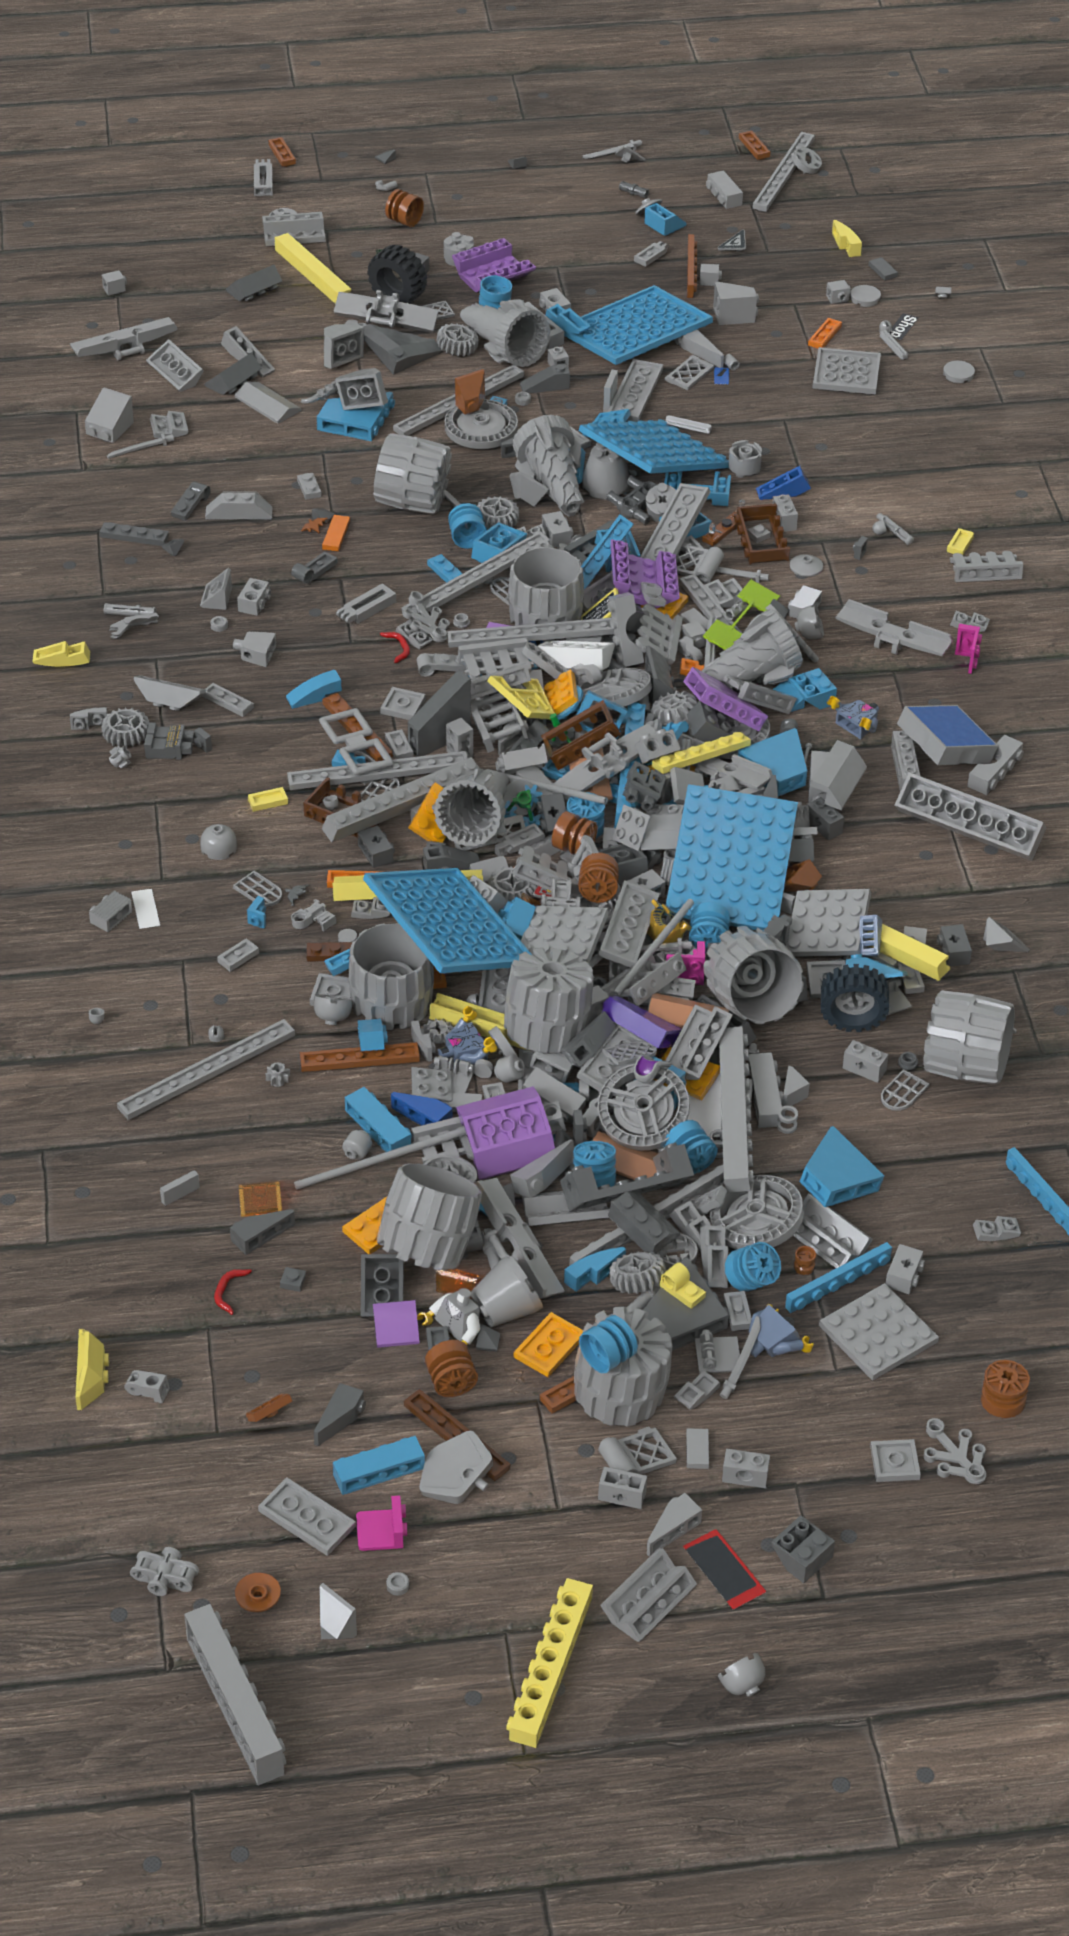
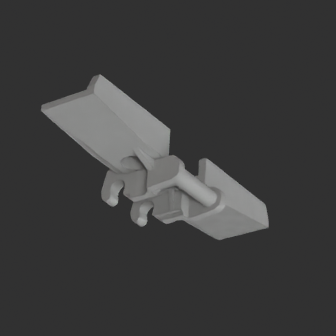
(414, 316)
(133, 336)
(915, 637)
(609, 765)
(743, 770)
(499, 1209)

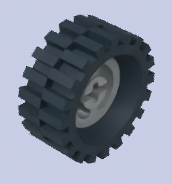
(839, 1000)

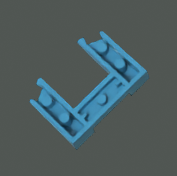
(719, 491)

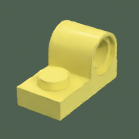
(677, 1283)

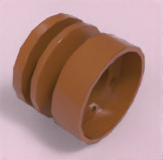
(404, 208)
(570, 830)
(598, 877)
(451, 1368)
(1005, 1388)

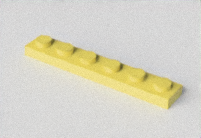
(701, 752)

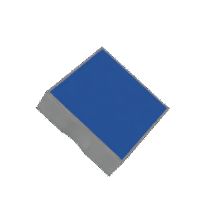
(947, 734)

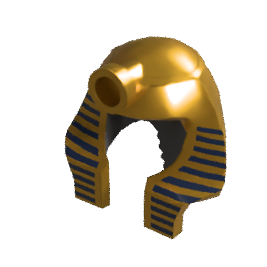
(656, 925)

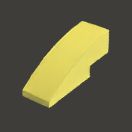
(846, 239)
(62, 655)

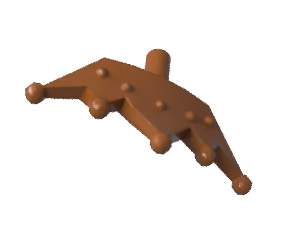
(314, 525)

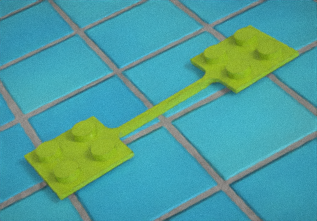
(753, 594)

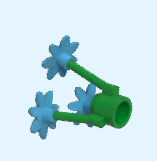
(524, 800)

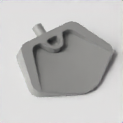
(455, 1468)

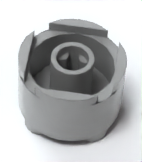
(455, 244)
(745, 458)
(658, 500)

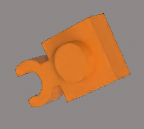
(687, 664)

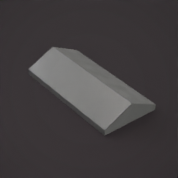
(175, 366)
(266, 401)

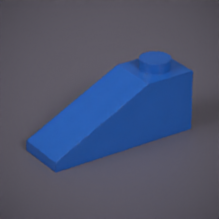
(792, 483)
(420, 1109)

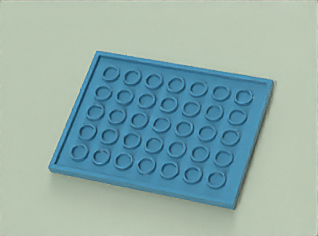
(638, 324)
(655, 446)
(732, 854)
(447, 919)

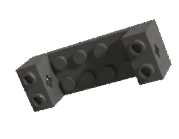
(582, 1192)

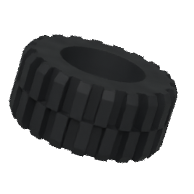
(405, 265)

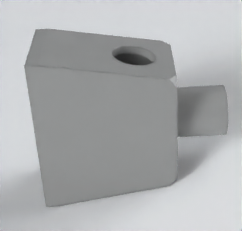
(256, 647)

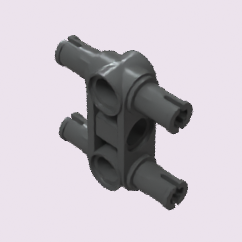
(635, 502)

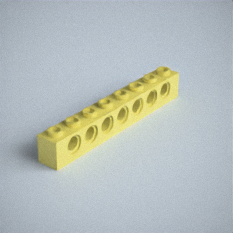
(529, 1730)

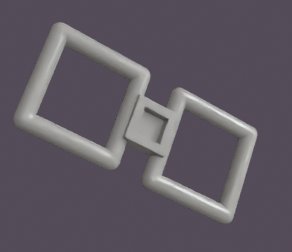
(356, 741)

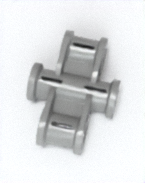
(560, 895)
(164, 1571)

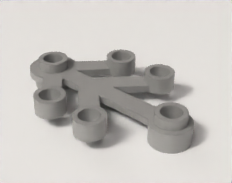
(438, 632)
(935, 1430)

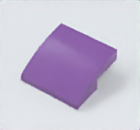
(396, 1323)

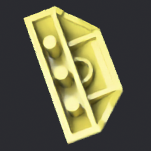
(90, 1369)

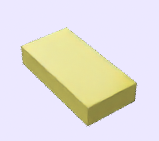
(960, 541)
(267, 799)

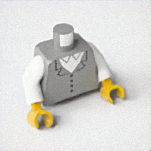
(457, 1313)

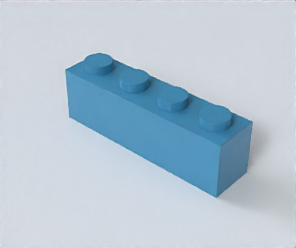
(377, 1120)
(378, 1465)

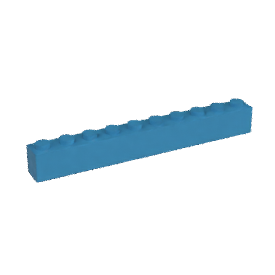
(635, 720)

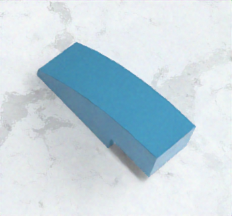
(567, 319)
(314, 689)
(592, 1268)

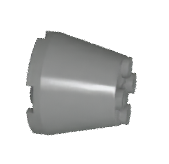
(605, 472)
(505, 1294)

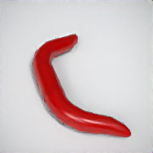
(403, 642)
(222, 1285)

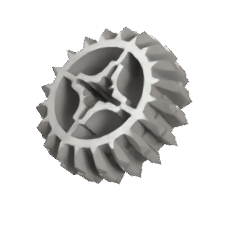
(457, 339)
(499, 510)
(125, 727)
(510, 885)
(637, 1272)

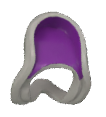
(646, 1068)

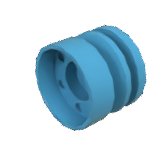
(494, 290)
(466, 524)
(589, 810)
(708, 923)
(698, 1144)
(600, 1158)
(753, 1266)
(608, 1344)

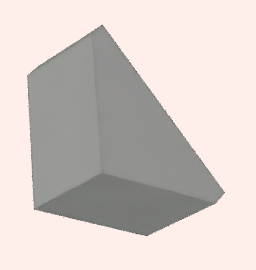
(795, 1088)

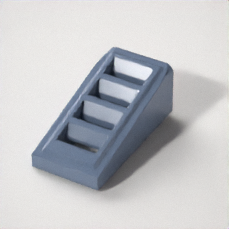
(870, 923)

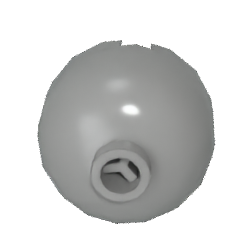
(809, 623)
(218, 842)
(332, 1007)
(744, 1676)

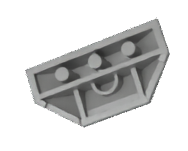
(239, 506)
(167, 693)

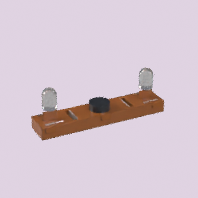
(718, 532)

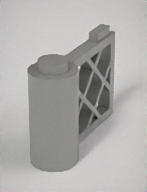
(704, 566)
(622, 1458)

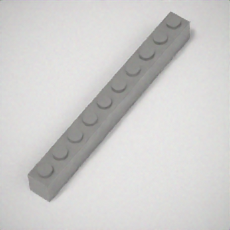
(391, 802)
(735, 1111)

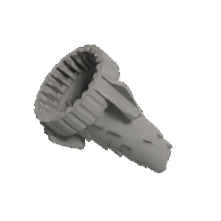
(513, 331)
(551, 454)
(762, 650)
(473, 808)

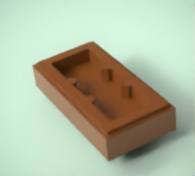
(269, 1408)

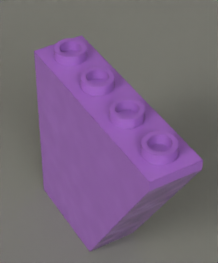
(724, 699)

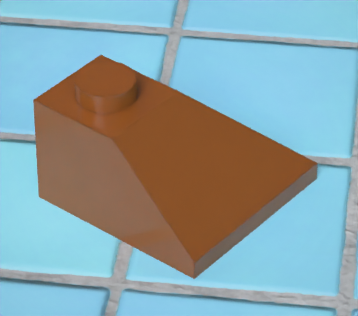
(470, 391)
(801, 877)

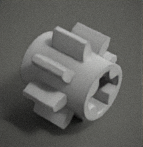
(120, 757)
(277, 1074)

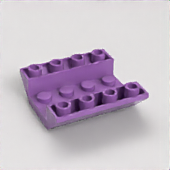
(490, 260)
(631, 570)
(506, 1131)

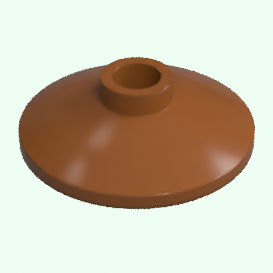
(257, 1585)

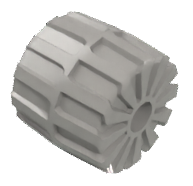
(412, 473)
(545, 587)
(753, 975)
(389, 976)
(547, 999)
(969, 1037)
(429, 1216)
(634, 1386)

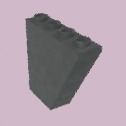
(449, 703)
(687, 1323)

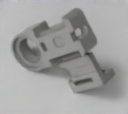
(315, 912)

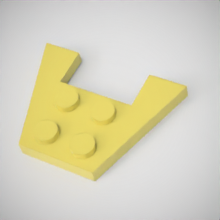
(529, 701)

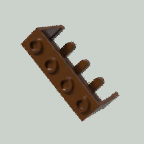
(762, 512)
(573, 750)
(319, 814)

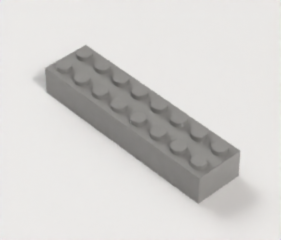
(970, 816)
(235, 1694)

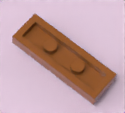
(754, 145)
(282, 152)
(559, 1395)

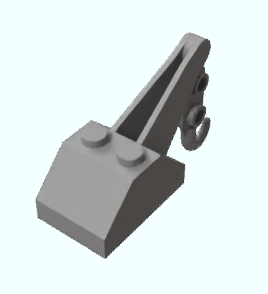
(343, 343)
(355, 389)

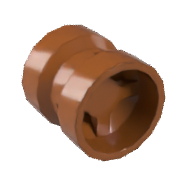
(804, 1260)

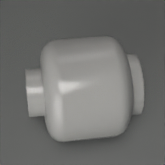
(509, 1068)
(357, 1144)

